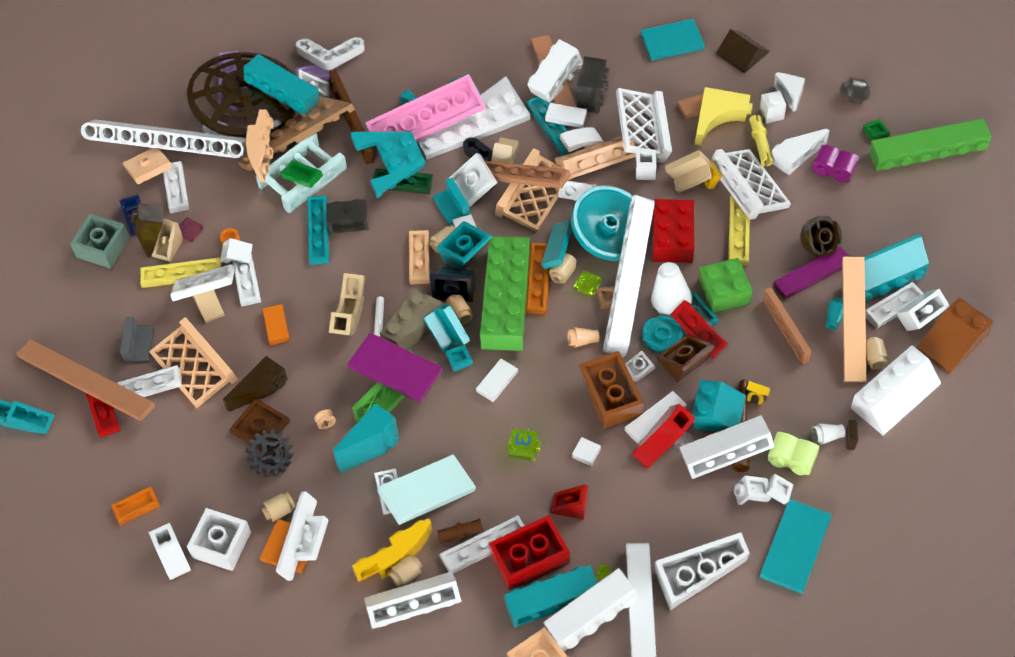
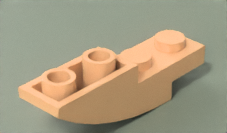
(258, 144)

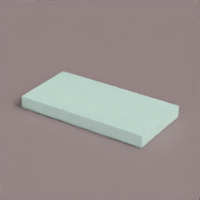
(426, 489)

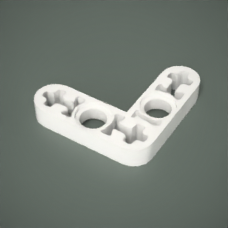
(333, 58)

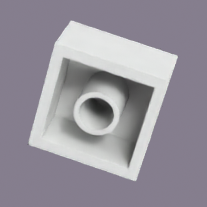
(219, 539)

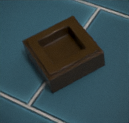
(851, 434)

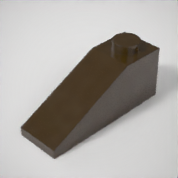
(148, 223)
(258, 383)

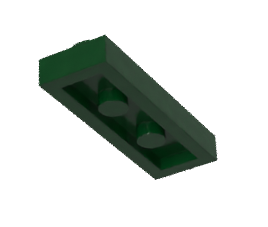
(416, 183)

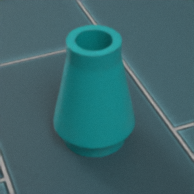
(834, 313)

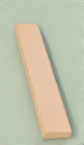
(854, 319)

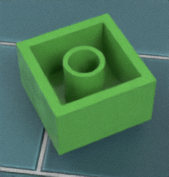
(725, 285)

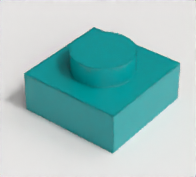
(459, 358)

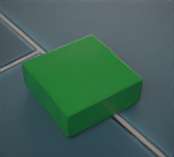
(876, 130)

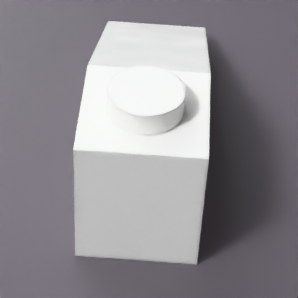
(797, 150)

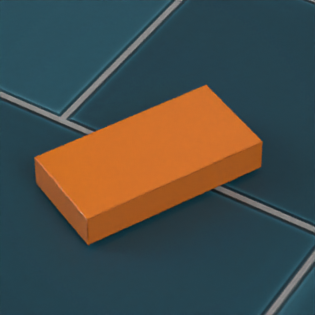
(276, 324)
(135, 505)

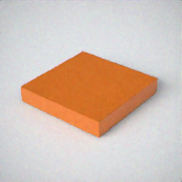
(275, 545)

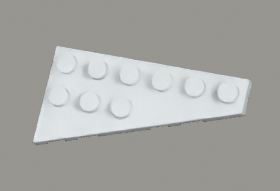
(502, 111)

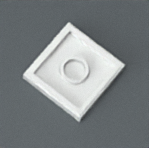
(474, 179)

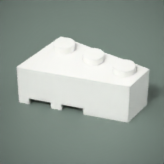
(555, 70)

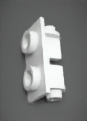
(574, 190)

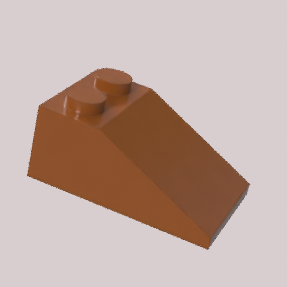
(955, 335)
(612, 390)

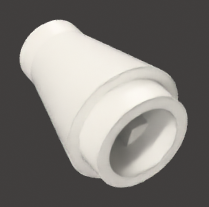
(826, 432)

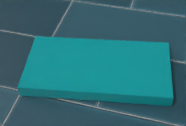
(795, 546)

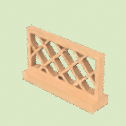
(513, 193)
(204, 349)

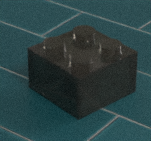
(592, 84)

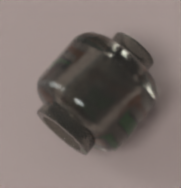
(855, 90)

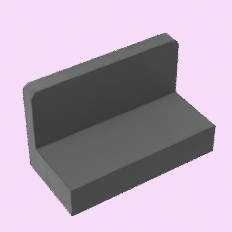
(136, 342)

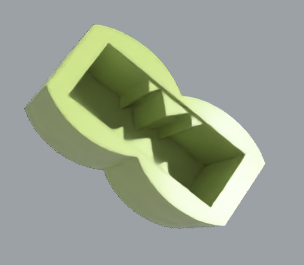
(793, 453)

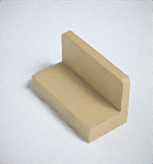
(689, 171)

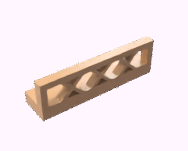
(595, 157)

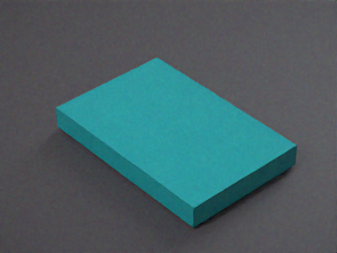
(672, 39)

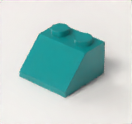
(462, 244)
(717, 406)

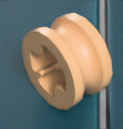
(325, 419)

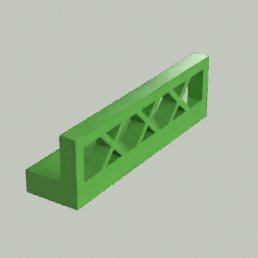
(379, 395)

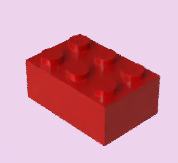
(673, 230)
(529, 552)

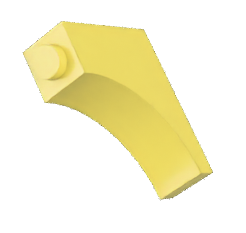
(720, 107)

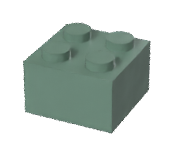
(100, 241)

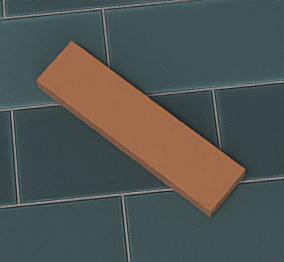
(787, 326)

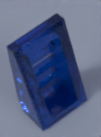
(127, 203)

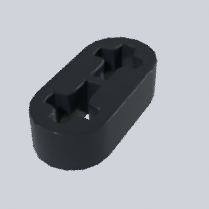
(480, 148)

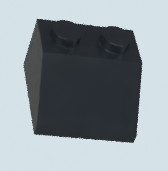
(452, 282)

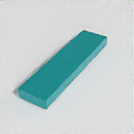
(538, 108)
(318, 230)

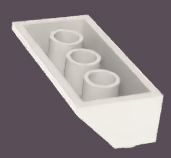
(896, 390)

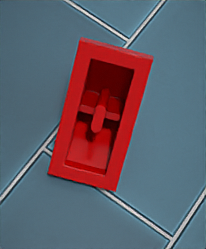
(571, 502)

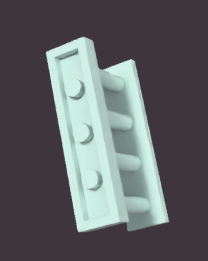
(299, 194)

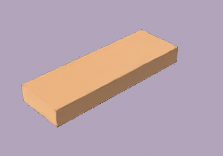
(419, 257)

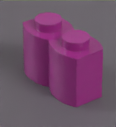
(835, 163)

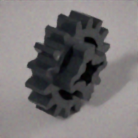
(275, 459)

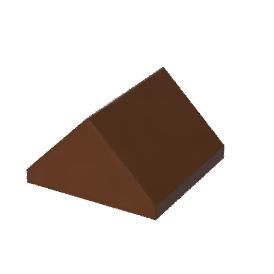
(685, 356)

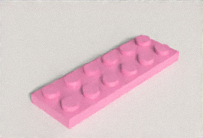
(432, 111)

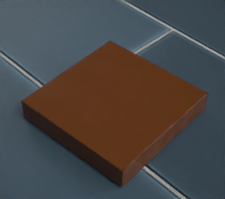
(258, 418)

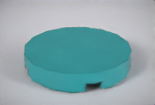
(661, 333)

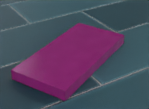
(395, 367)

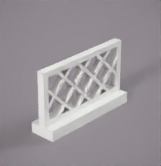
(657, 125)
(742, 187)

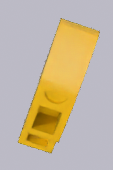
(401, 545)

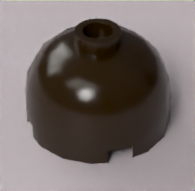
(821, 236)

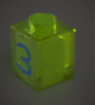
(524, 444)

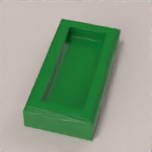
(301, 174)

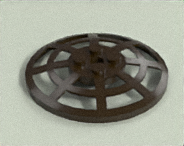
(234, 95)

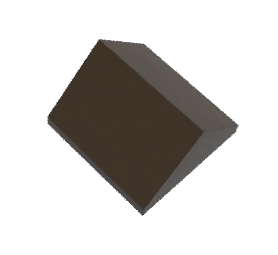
(741, 50)

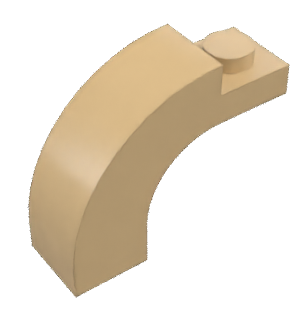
(350, 307)

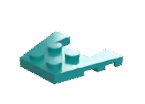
(398, 153)

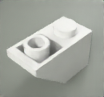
(169, 551)

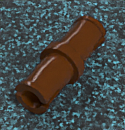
(460, 531)

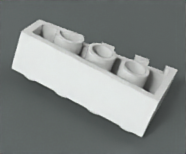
(699, 567)

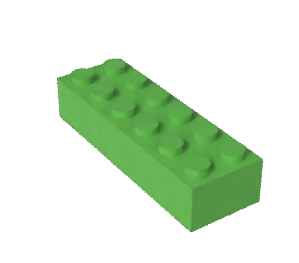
(505, 293)

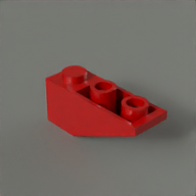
(663, 435)

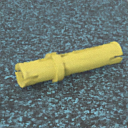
(759, 134)

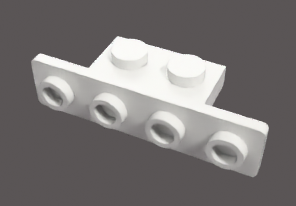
(303, 536)

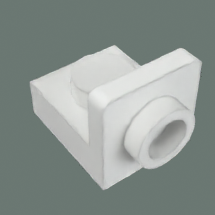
(751, 489)

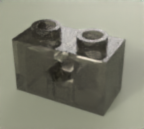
(347, 216)

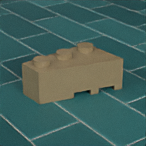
(407, 323)

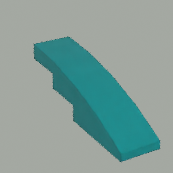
(24, 417)

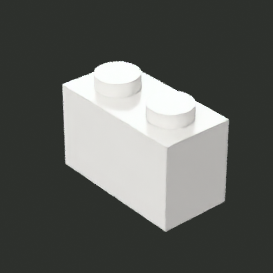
(923, 310)

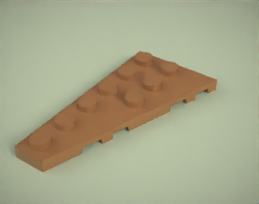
(303, 126)

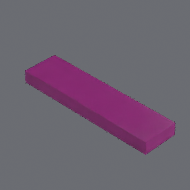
(810, 274)

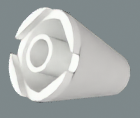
(669, 289)

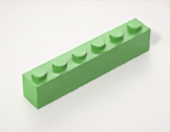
(929, 144)

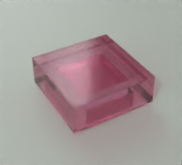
(190, 229)

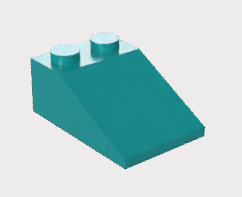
(367, 439)

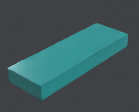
(557, 244)

